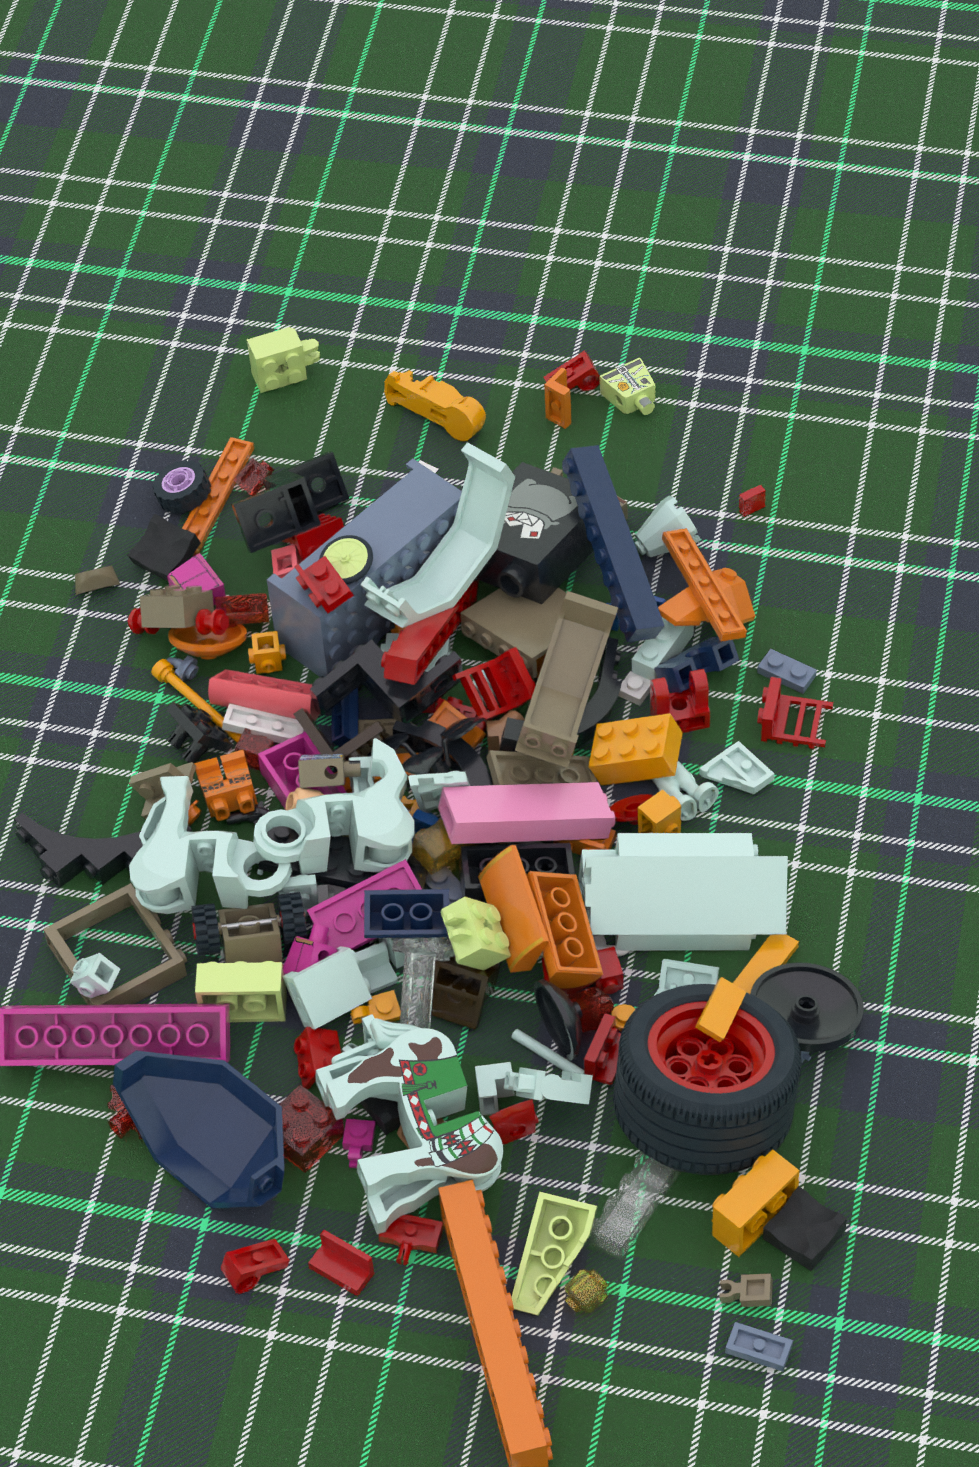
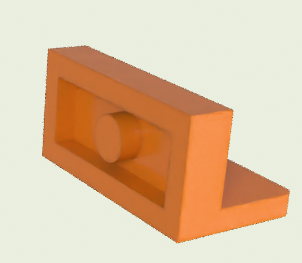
(558, 399)

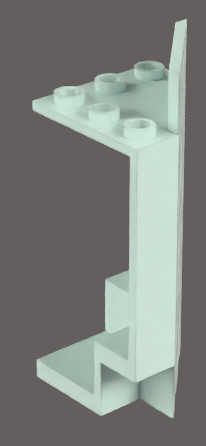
(684, 891)

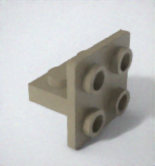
(149, 783)

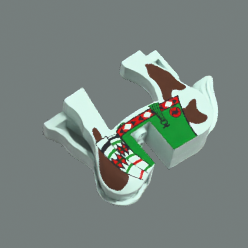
(428, 1083)

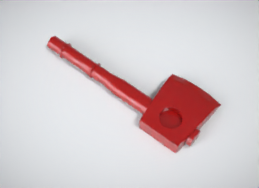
(515, 1121)

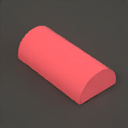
(261, 693)

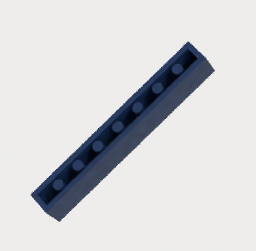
(612, 543)

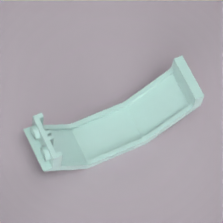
(460, 552)

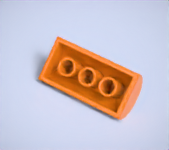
(571, 949)

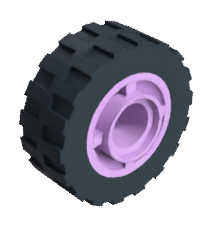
(181, 486)

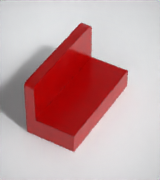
(342, 1263)

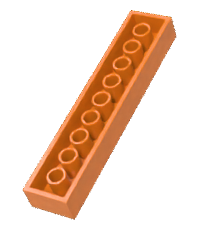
(494, 1326)

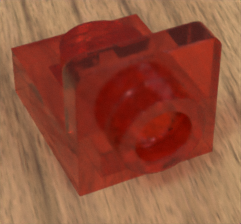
(251, 476)

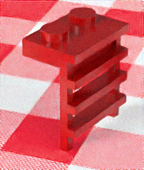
(312, 539)
(508, 680)
(776, 712)

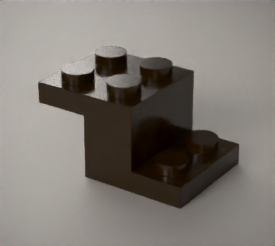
(461, 991)

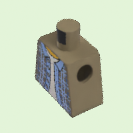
(315, 774)

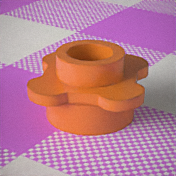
(193, 813)

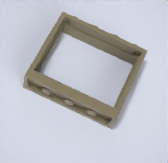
(139, 987)

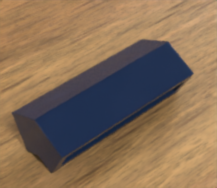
(345, 719)

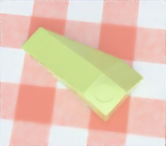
(552, 1244)

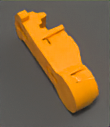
(437, 402)

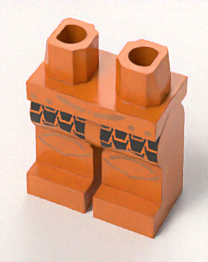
(229, 794)

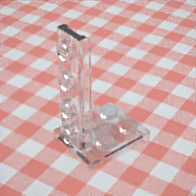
(419, 976)

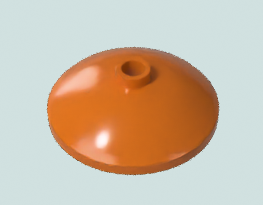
(208, 645)

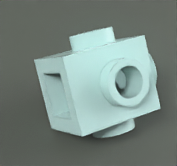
(94, 975)

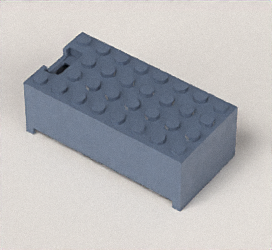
(403, 533)

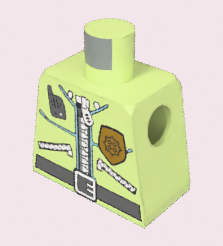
(629, 388)

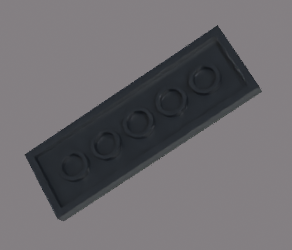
(340, 862)

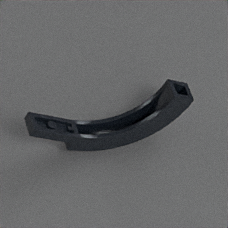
(596, 710)

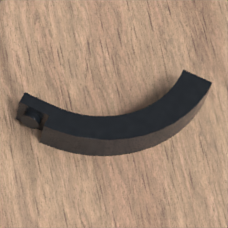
(461, 754)

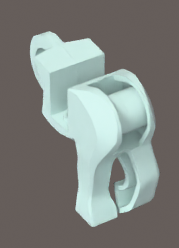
(371, 816)
(170, 859)

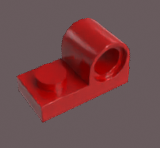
(580, 372)
(247, 1265)

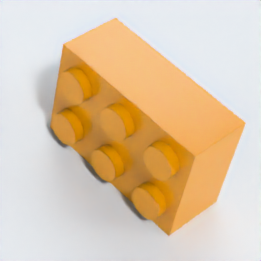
(635, 749)
(753, 1202)

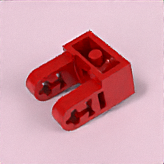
(686, 707)

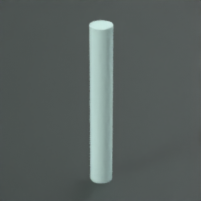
(545, 1052)

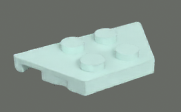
(428, 787)

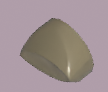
(95, 579)

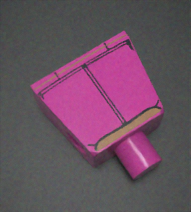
(197, 572)
(308, 951)

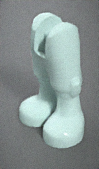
(698, 796)

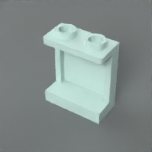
(328, 988)

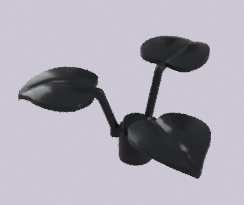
(429, 760)

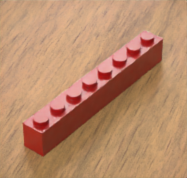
(423, 640)

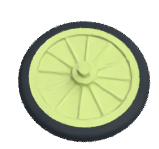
(349, 556)

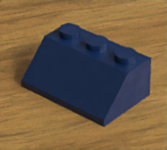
(405, 913)

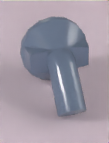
(185, 668)

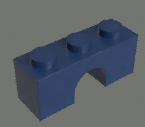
(707, 655)

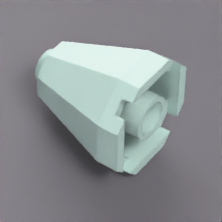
(662, 519)

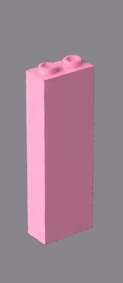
(525, 812)

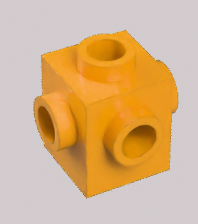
(267, 652)

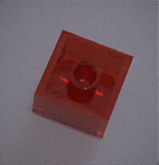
(308, 1128)

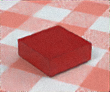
(752, 500)

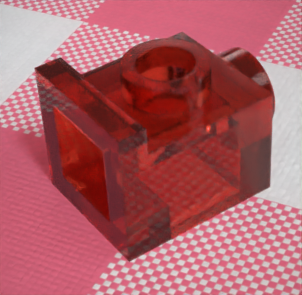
(252, 746)

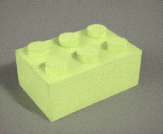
(252, 989)

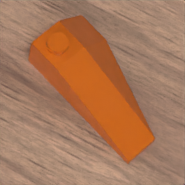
(686, 611)

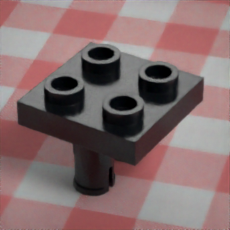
(200, 728)

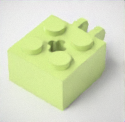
(280, 358)
(475, 933)

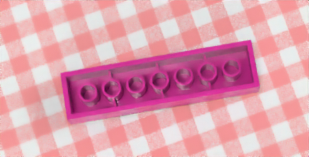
(111, 1032)

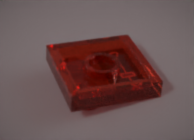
(244, 608)

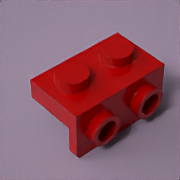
(314, 1051)

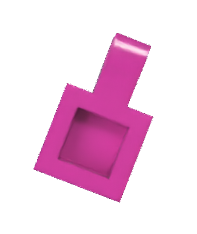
(358, 1138)

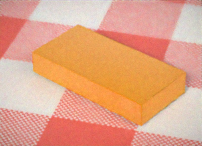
(720, 1009)

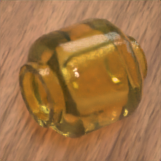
(586, 1291)

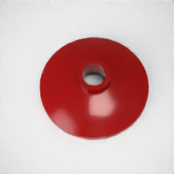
(627, 808)

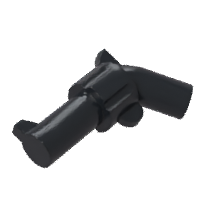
(253, 816)

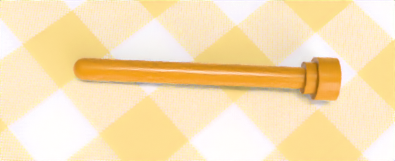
(165, 672)

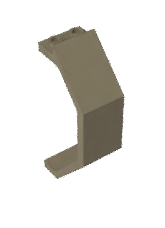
(566, 679)

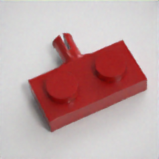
(412, 1234)

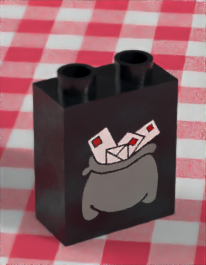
(539, 537)

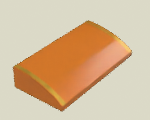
(509, 891)

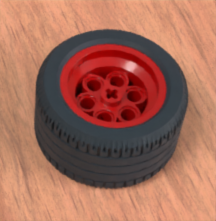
(702, 1099)

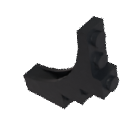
(67, 856)

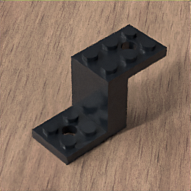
(290, 502)
(398, 698)

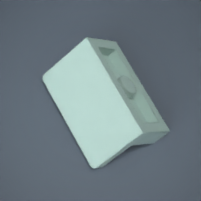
(376, 967)

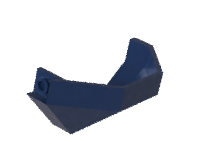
(205, 1126)

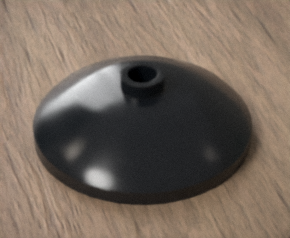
(560, 1017)

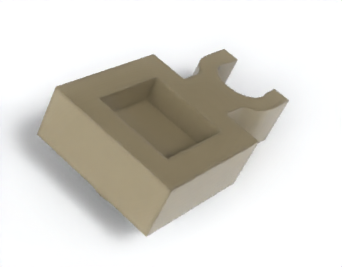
(753, 1290)

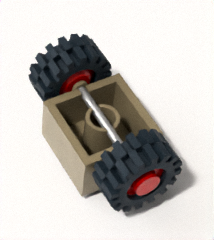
(249, 933)

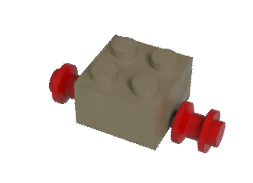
(178, 609)

